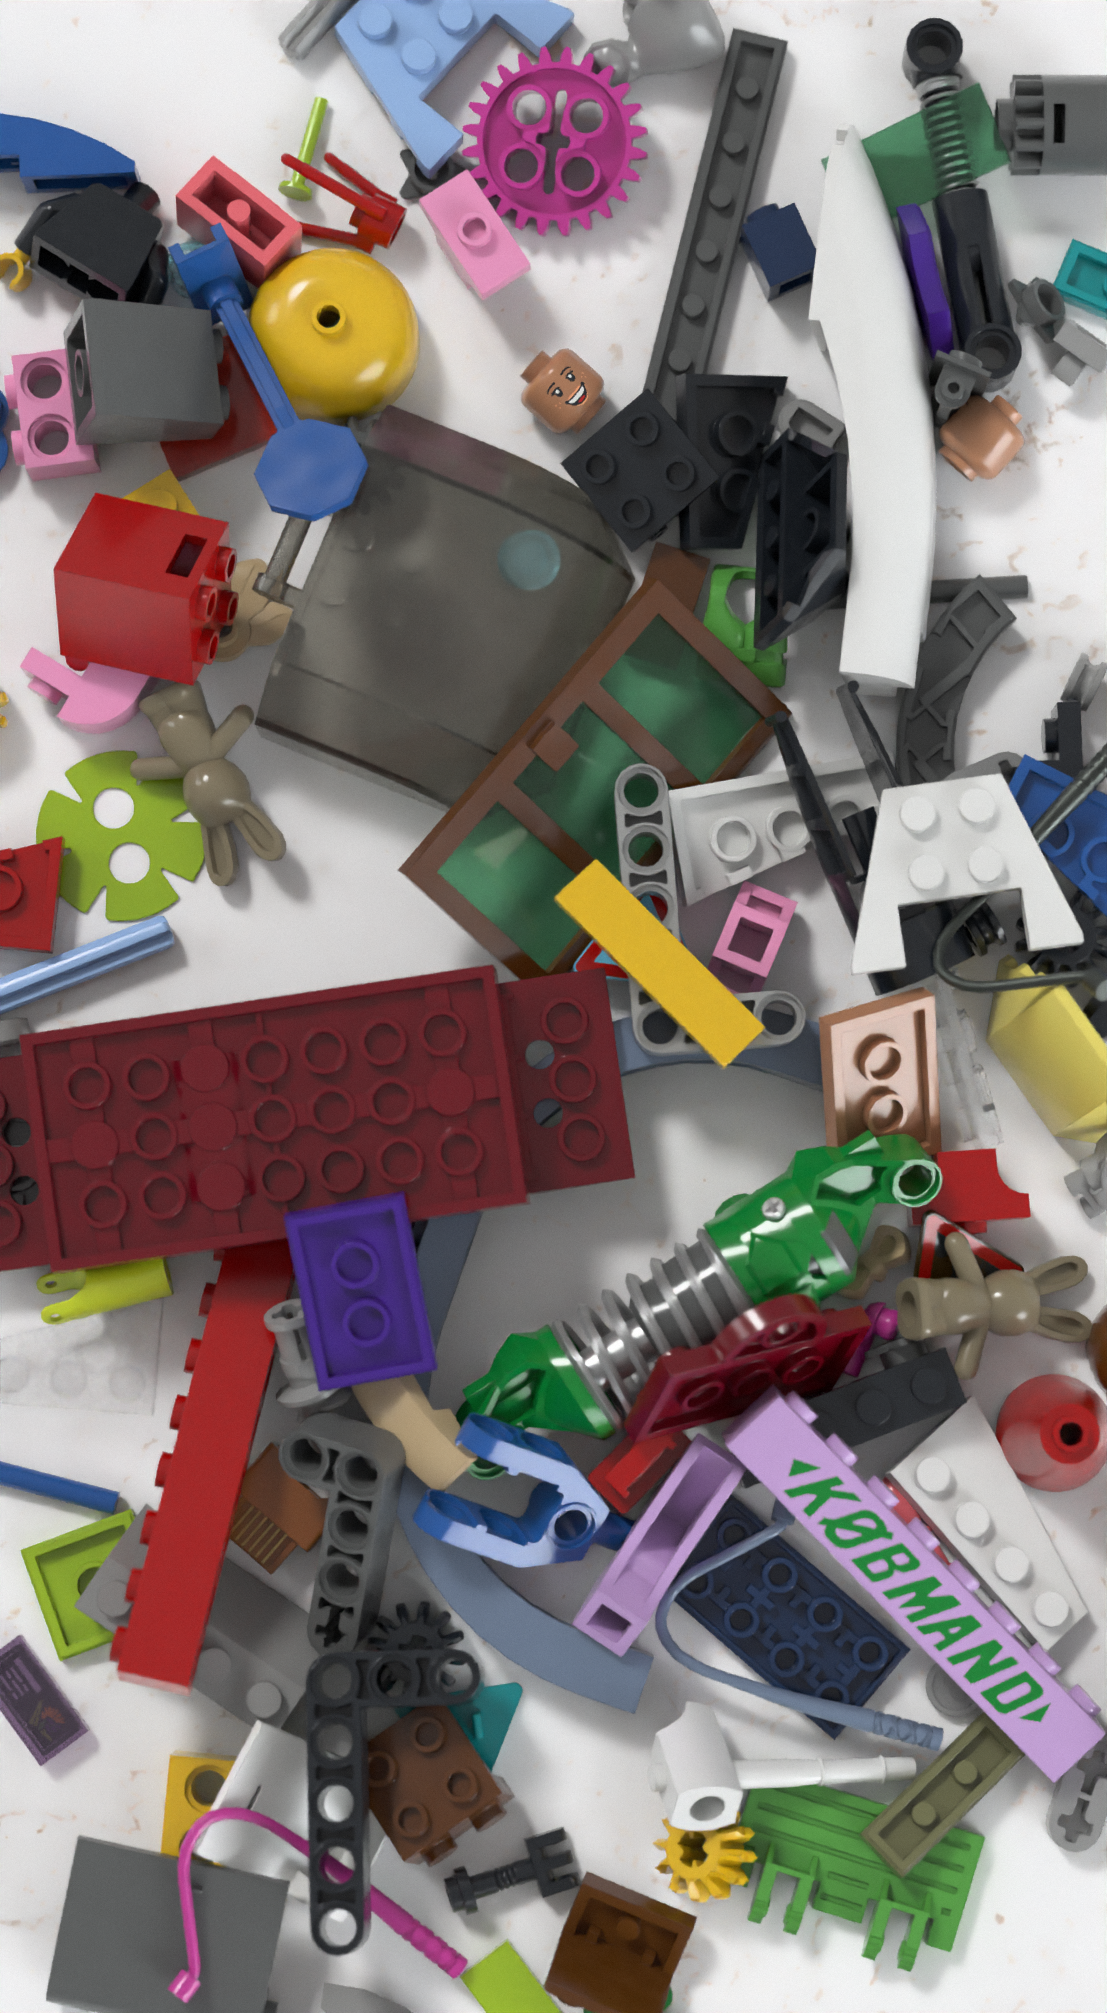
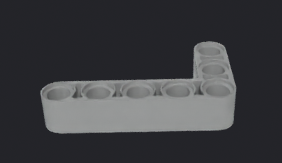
(660, 882)

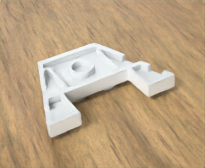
(951, 845)

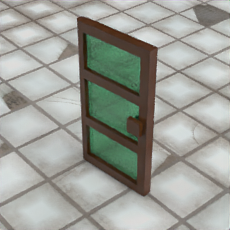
(544, 806)

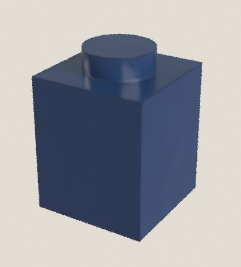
(778, 249)

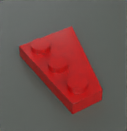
(30, 895)

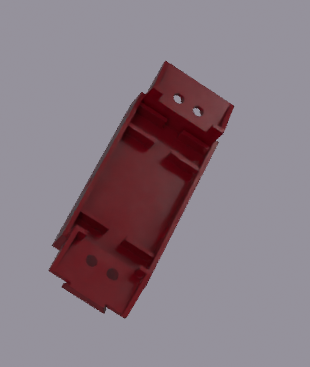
(233, 1113)

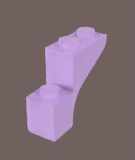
(658, 1544)

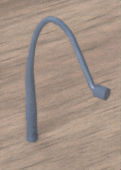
(844, 1714)

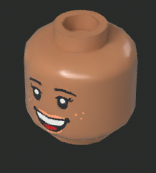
(562, 391)

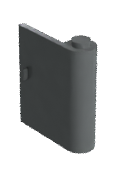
(127, 1939)

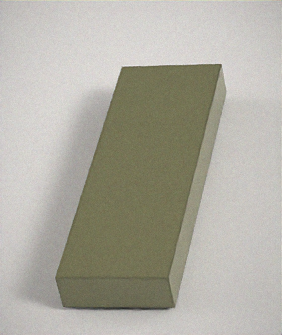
(941, 1795)

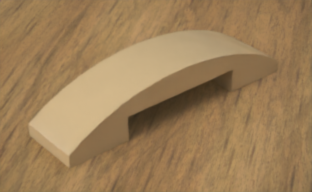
(424, 1432)

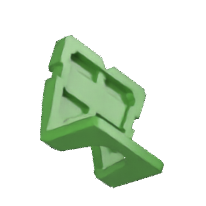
(738, 636)

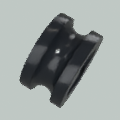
(984, 929)

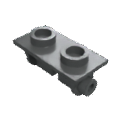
(955, 379)

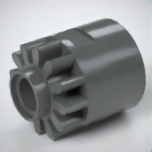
(1055, 125)

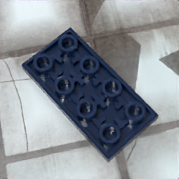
(787, 1617)

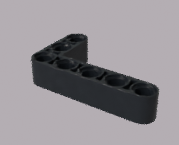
(353, 1770)

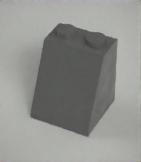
(144, 373)

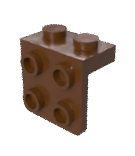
(431, 1785)
(617, 1950)

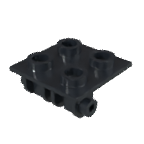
(640, 471)

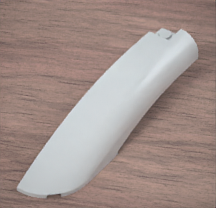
(874, 337)

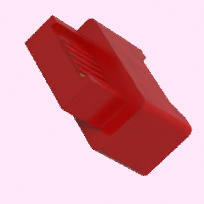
(635, 1468)

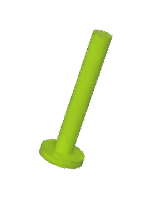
(296, 187)

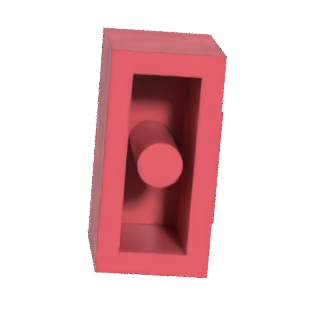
(255, 225)

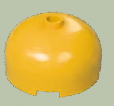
(345, 367)

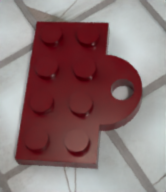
(774, 1344)

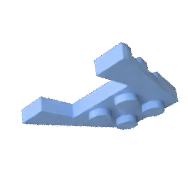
(413, 44)

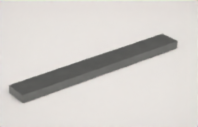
(716, 212)

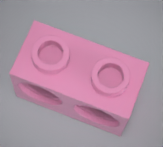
(44, 416)

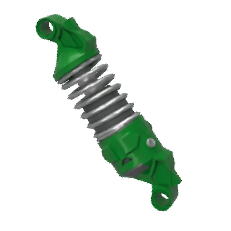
(776, 1242)

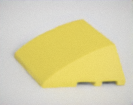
(1051, 1054)

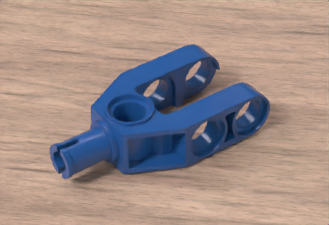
(540, 1533)

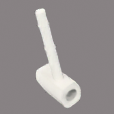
(705, 1786)

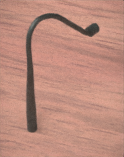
(1093, 980)

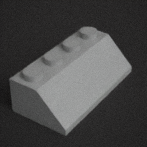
(254, 1640)

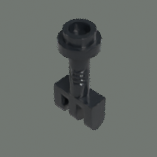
(465, 1889)

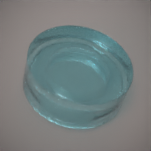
(529, 559)

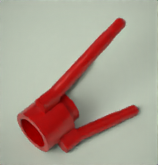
(375, 211)

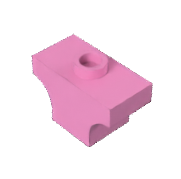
(473, 236)
(751, 938)

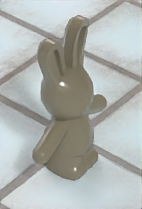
(212, 786)
(999, 1303)

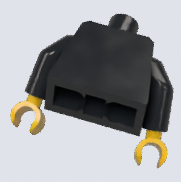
(95, 245)

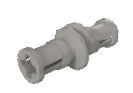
(298, 1366)

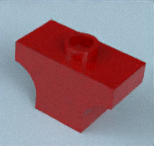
(972, 1192)

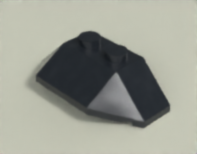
(799, 536)

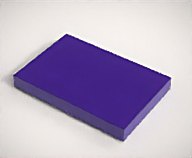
(361, 1291)

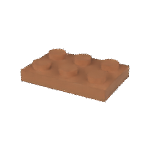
(882, 1070)

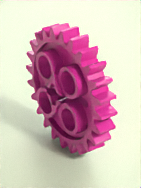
(607, 148)

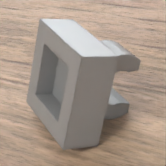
(1082, 349)

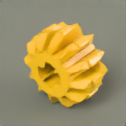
(709, 1877)

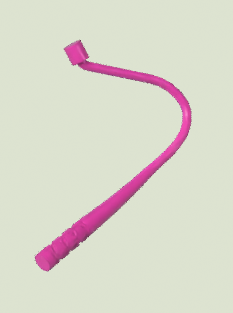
(385, 1908)

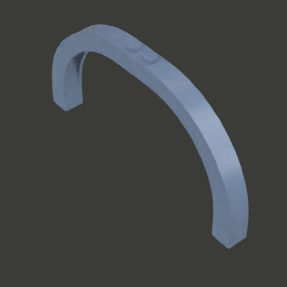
(464, 1579)

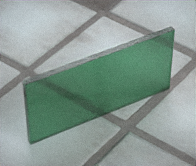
(911, 152)

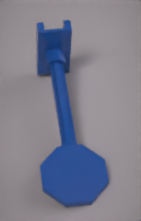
(308, 463)

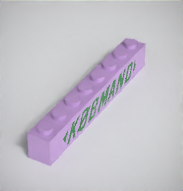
(913, 1582)

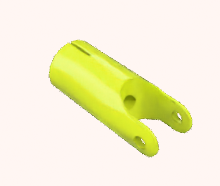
(105, 1289)

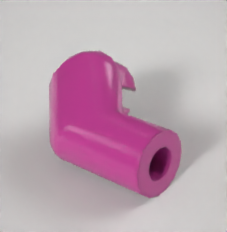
(883, 1325)

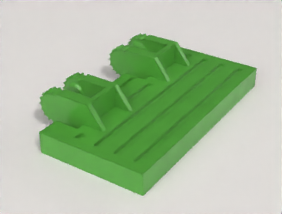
(815, 1837)

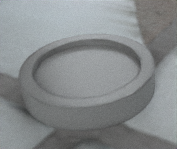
(947, 1694)

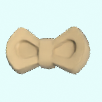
(887, 1250)

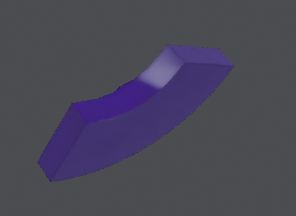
(925, 279)

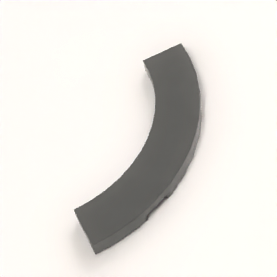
(942, 676)

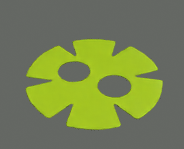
(86, 868)

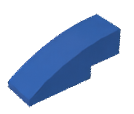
(60, 158)

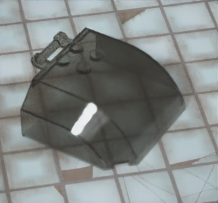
(407, 637)

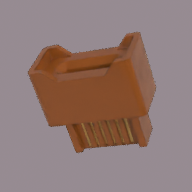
(276, 1513)

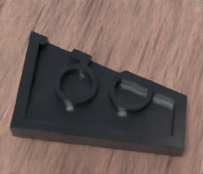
(730, 427)

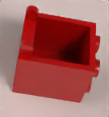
(144, 589)

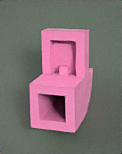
(95, 701)

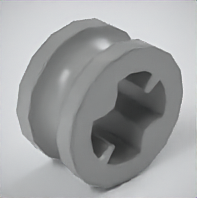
(1084, 682)

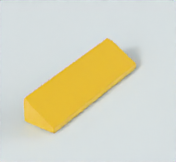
(659, 964)

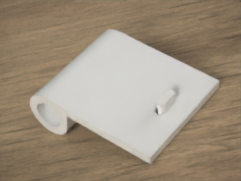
(273, 1781)

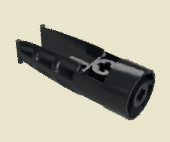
(918, 924)

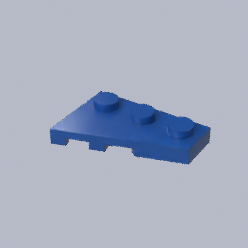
(1080, 841)

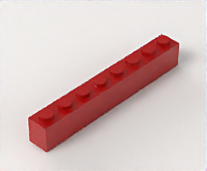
(204, 1472)

